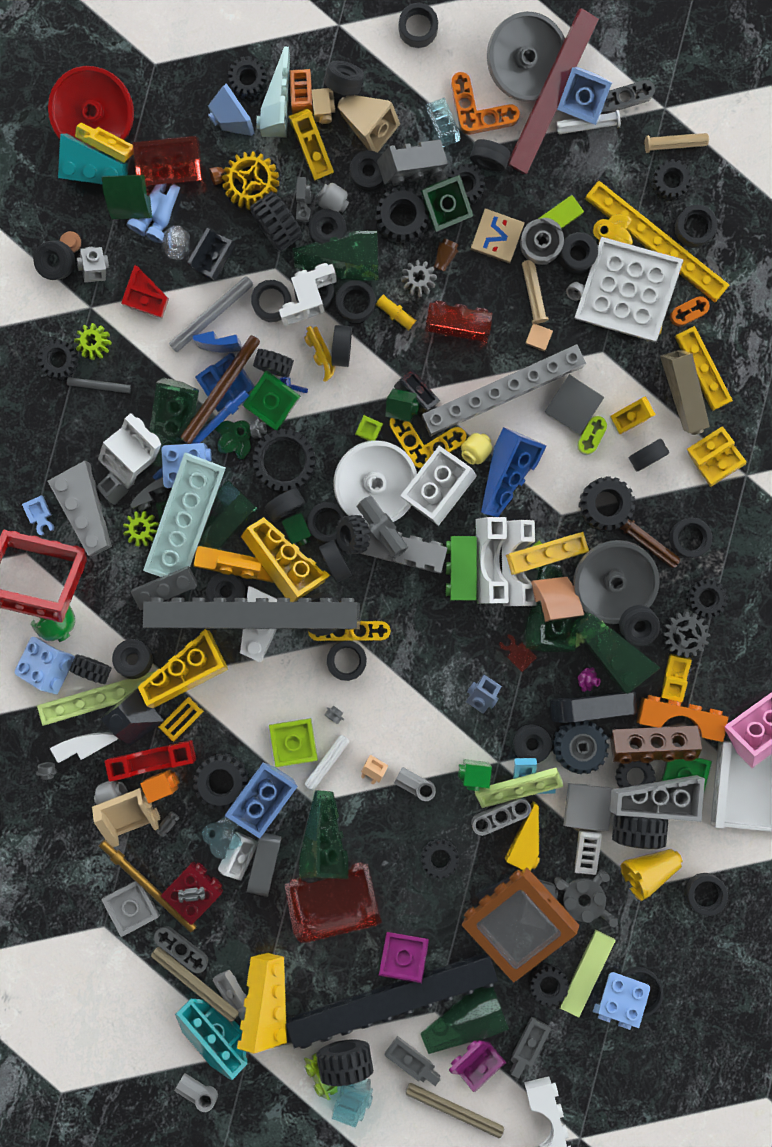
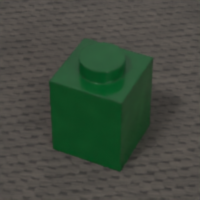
(401, 405)
(297, 530)

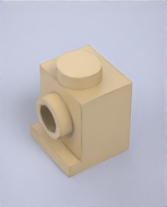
(323, 105)

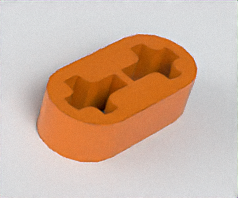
(691, 315)

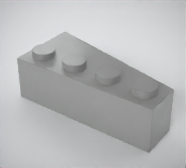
(80, 502)
(418, 555)
(662, 800)

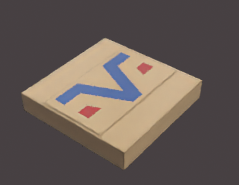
(497, 236)

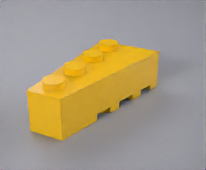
(283, 562)
(186, 670)
(265, 1005)

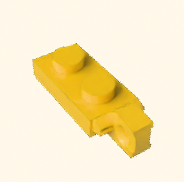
(105, 142)

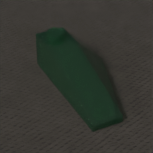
(549, 635)
(322, 846)

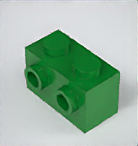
(475, 774)

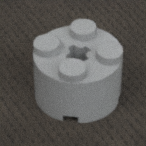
(536, 230)

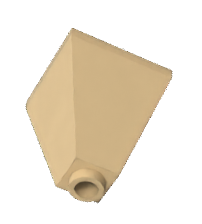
(370, 119)

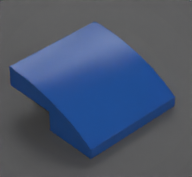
(210, 342)
(211, 375)

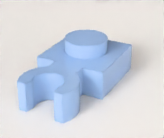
(38, 511)

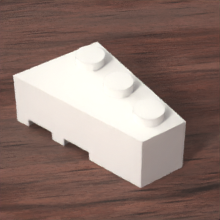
(256, 641)

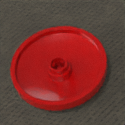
(91, 98)

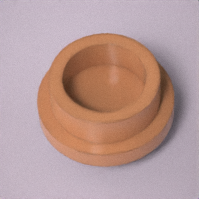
(72, 240)

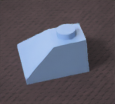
(584, 95)
(229, 113)

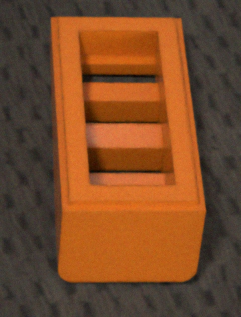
(303, 103)

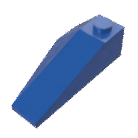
(511, 461)

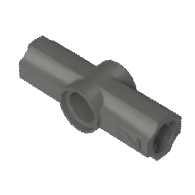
(382, 526)

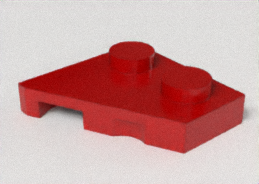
(144, 295)

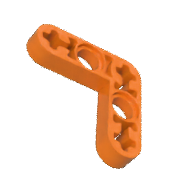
(478, 116)

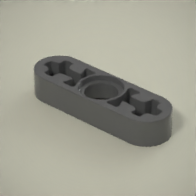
(640, 98)
(181, 940)

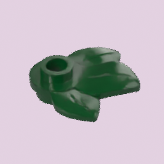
(232, 440)

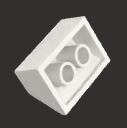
(439, 485)

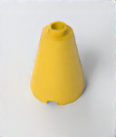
(650, 871)

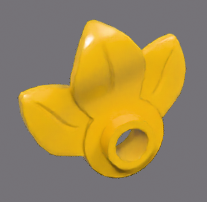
(616, 229)

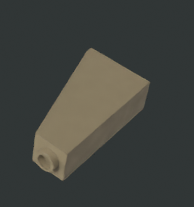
(686, 390)

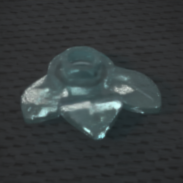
(224, 838)

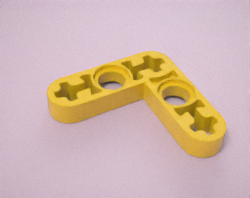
(428, 448)

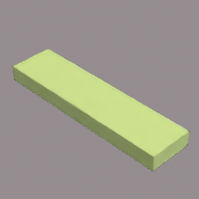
(519, 787)
(587, 973)

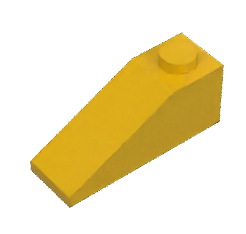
(311, 143)
(525, 846)

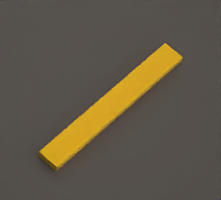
(656, 240)

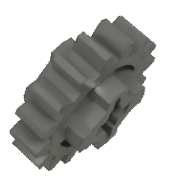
(683, 642)

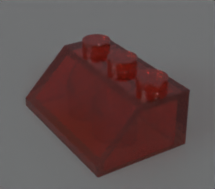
(168, 160)
(458, 321)

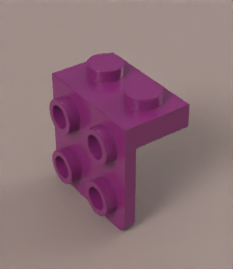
(477, 1064)

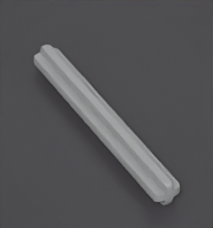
(211, 314)

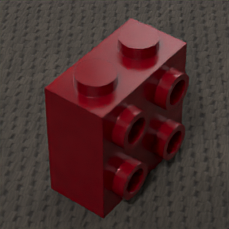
(193, 877)

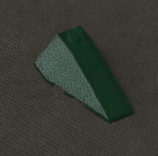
(351, 256)
(172, 412)
(226, 516)
(469, 1020)

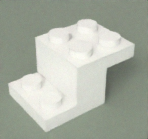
(306, 289)
(129, 450)

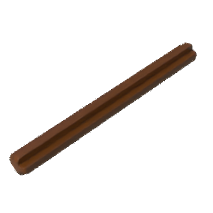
(220, 389)

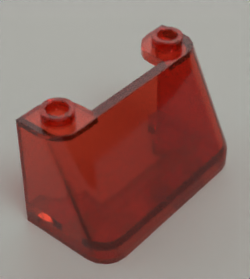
(332, 905)

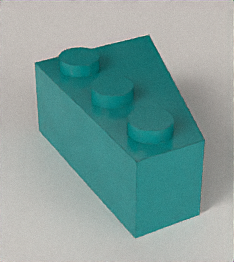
(85, 163)

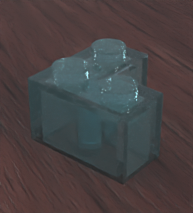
(352, 1102)

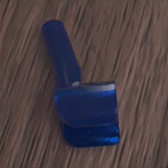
(286, 380)

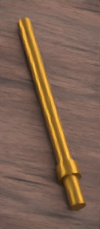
(118, 858)

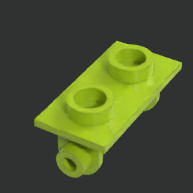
(313, 1071)

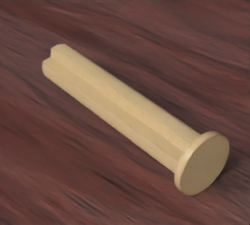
(676, 141)
(534, 292)

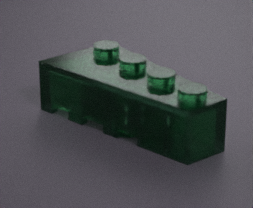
(617, 656)

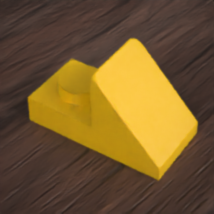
(633, 415)

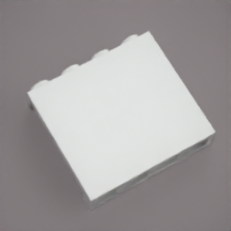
(740, 792)

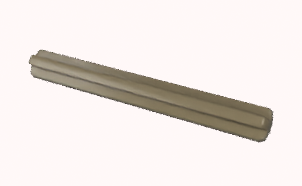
(195, 984)
(454, 1110)

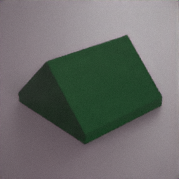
(447, 203)

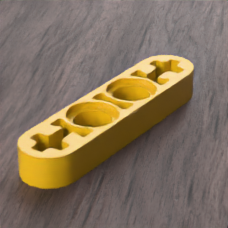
(350, 636)

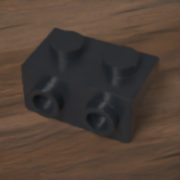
(211, 254)

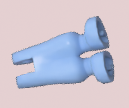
(161, 212)

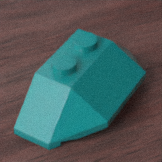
(212, 1036)

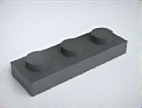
(165, 587)

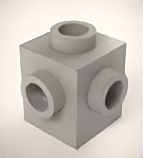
(93, 264)

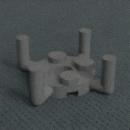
(597, 902)

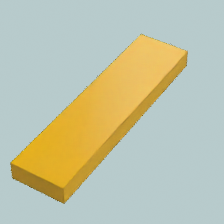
(708, 376)
(547, 553)

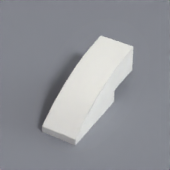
(82, 745)

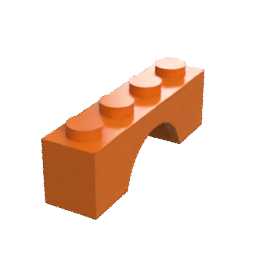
(656, 713)

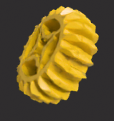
(236, 172)

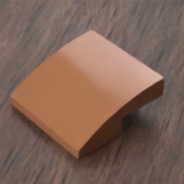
(557, 598)

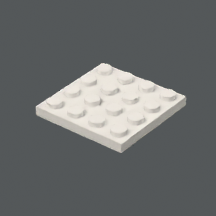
(629, 289)

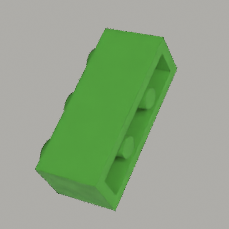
(462, 568)

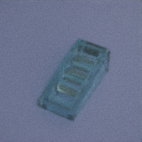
(448, 134)

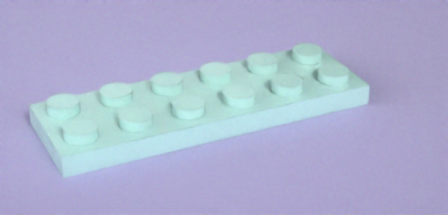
(184, 515)

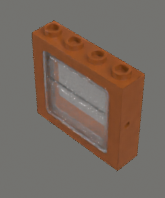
(520, 924)

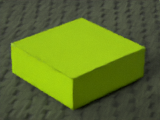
(368, 429)

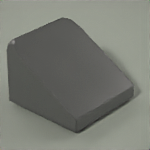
(112, 488)

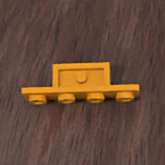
(230, 563)

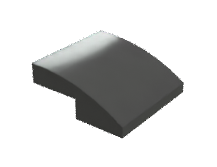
(574, 404)

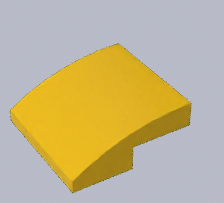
(716, 456)

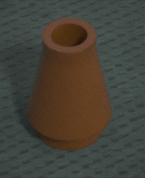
(446, 252)

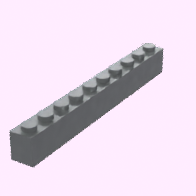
(251, 615)

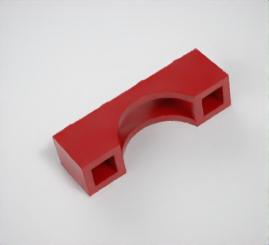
(150, 760)

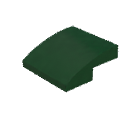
(127, 197)

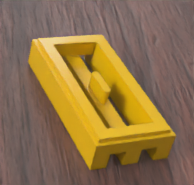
(194, 706)

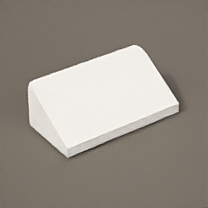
(238, 859)

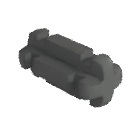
(167, 824)
(191, 894)

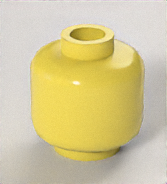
(476, 448)

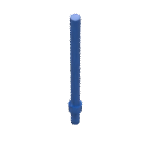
(230, 408)

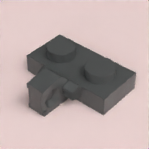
(303, 197)

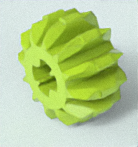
(88, 348)
(144, 536)

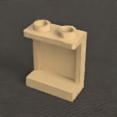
(124, 815)

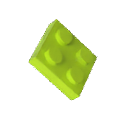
(293, 742)

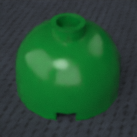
(54, 630)

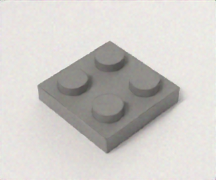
(130, 908)

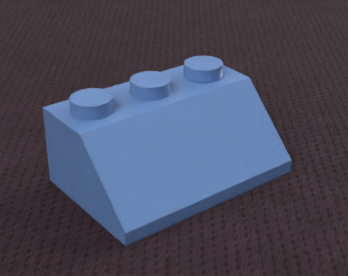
(261, 799)

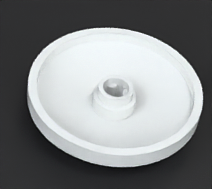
(377, 471)

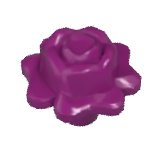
(588, 679)

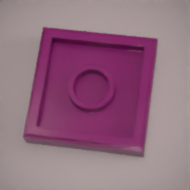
(404, 957)

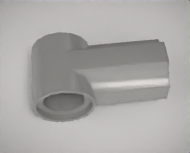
(413, 783)
(194, 1090)

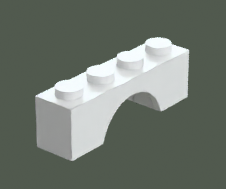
(519, 536)
(491, 584)
(542, 1099)

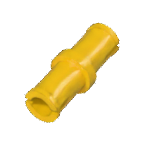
(395, 312)

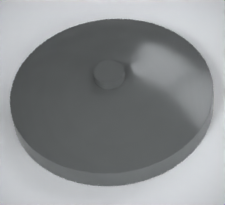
(523, 54)
(614, 579)

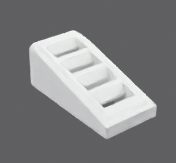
(582, 835)

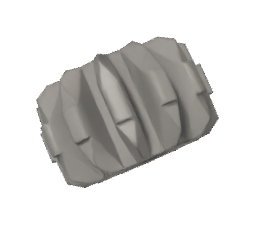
(422, 285)

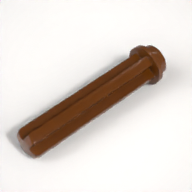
(650, 543)

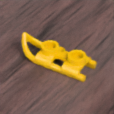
(321, 357)

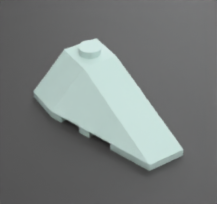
(275, 105)

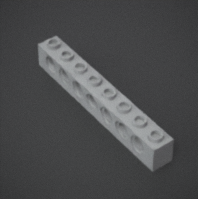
(503, 390)

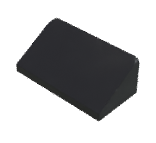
(413, 383)

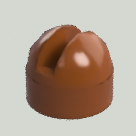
(216, 176)

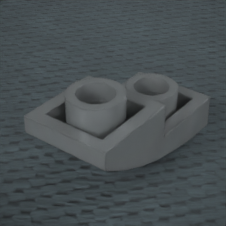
(145, 497)

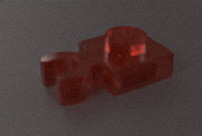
(519, 655)

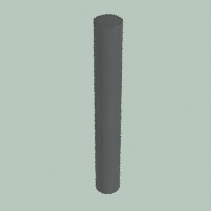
(99, 385)

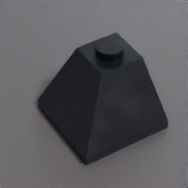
(131, 718)

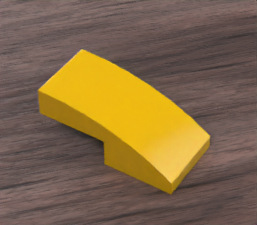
(676, 678)

